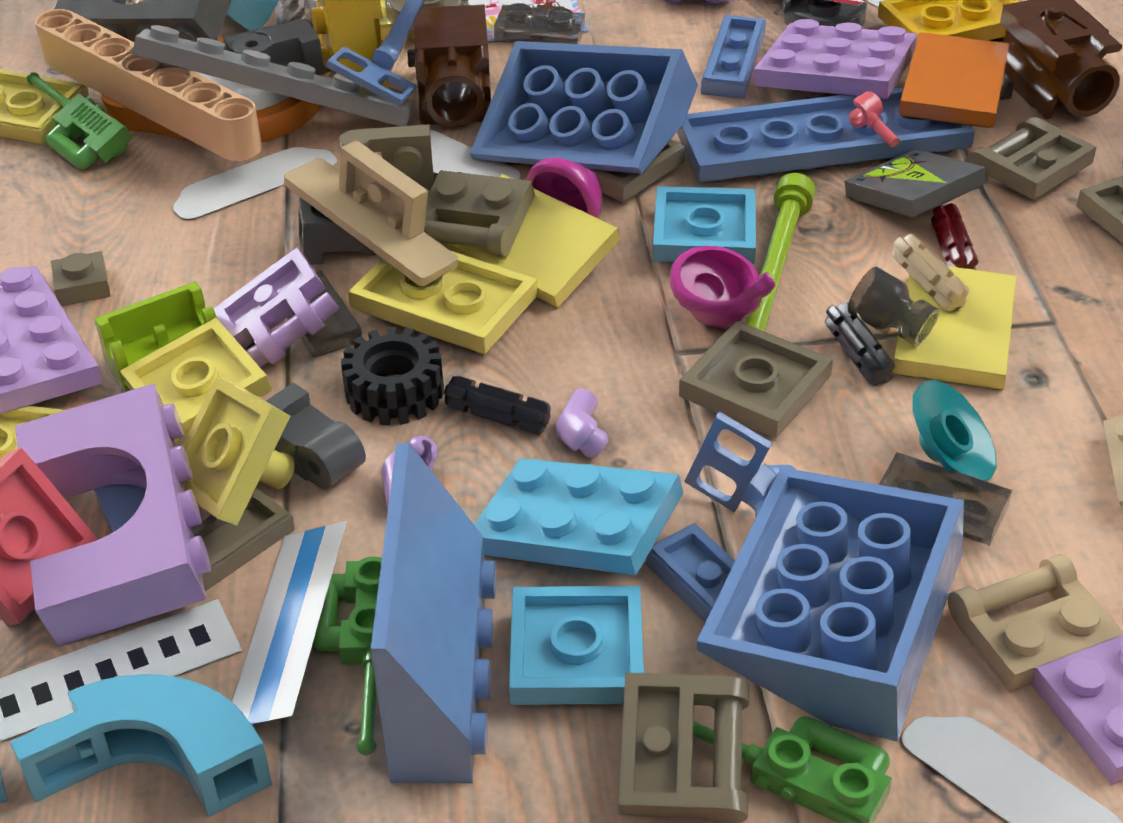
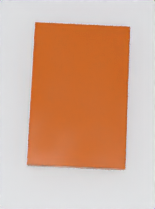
(954, 80)

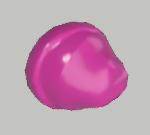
(568, 183)
(718, 285)

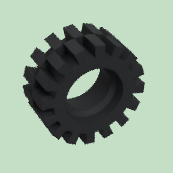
(392, 396)

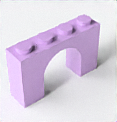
(150, 560)

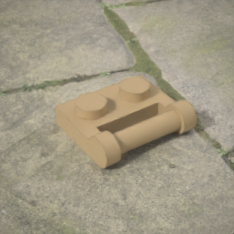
(1039, 634)

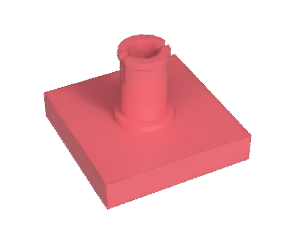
(32, 526)

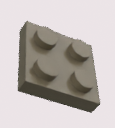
(755, 378)

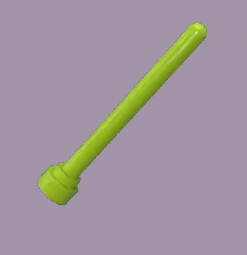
(793, 199)

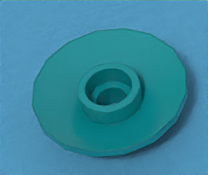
(953, 431)

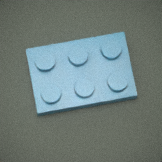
(578, 515)

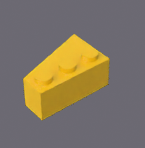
(348, 25)

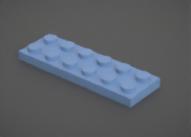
(805, 137)

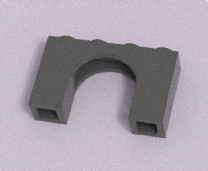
(189, 17)

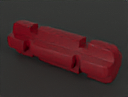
(953, 237)

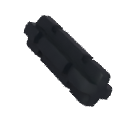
(860, 344)
(497, 404)

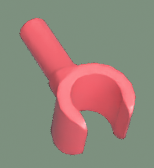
(867, 113)

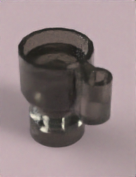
(886, 303)

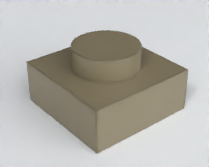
(80, 278)

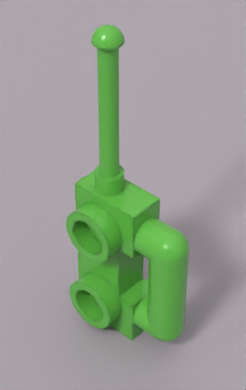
(80, 118)
(354, 635)
(838, 792)

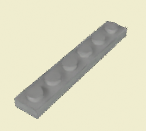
(257, 71)

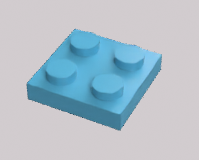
(704, 218)
(574, 644)

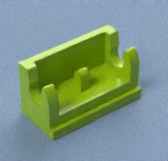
(149, 325)

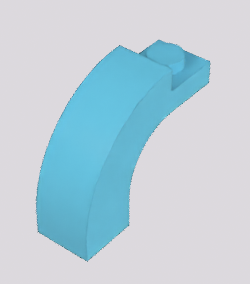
(151, 722)

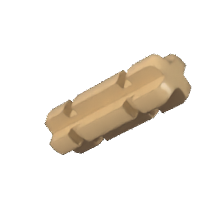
(930, 272)

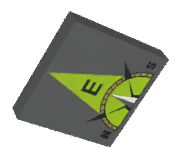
(915, 182)

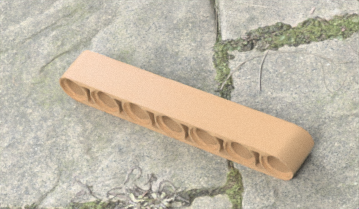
(161, 92)

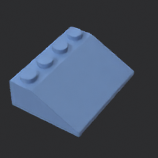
(586, 105)
(838, 597)
(431, 630)

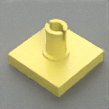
(234, 450)

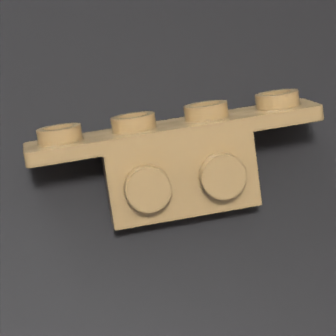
(376, 208)

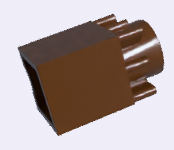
(1059, 56)
(451, 64)

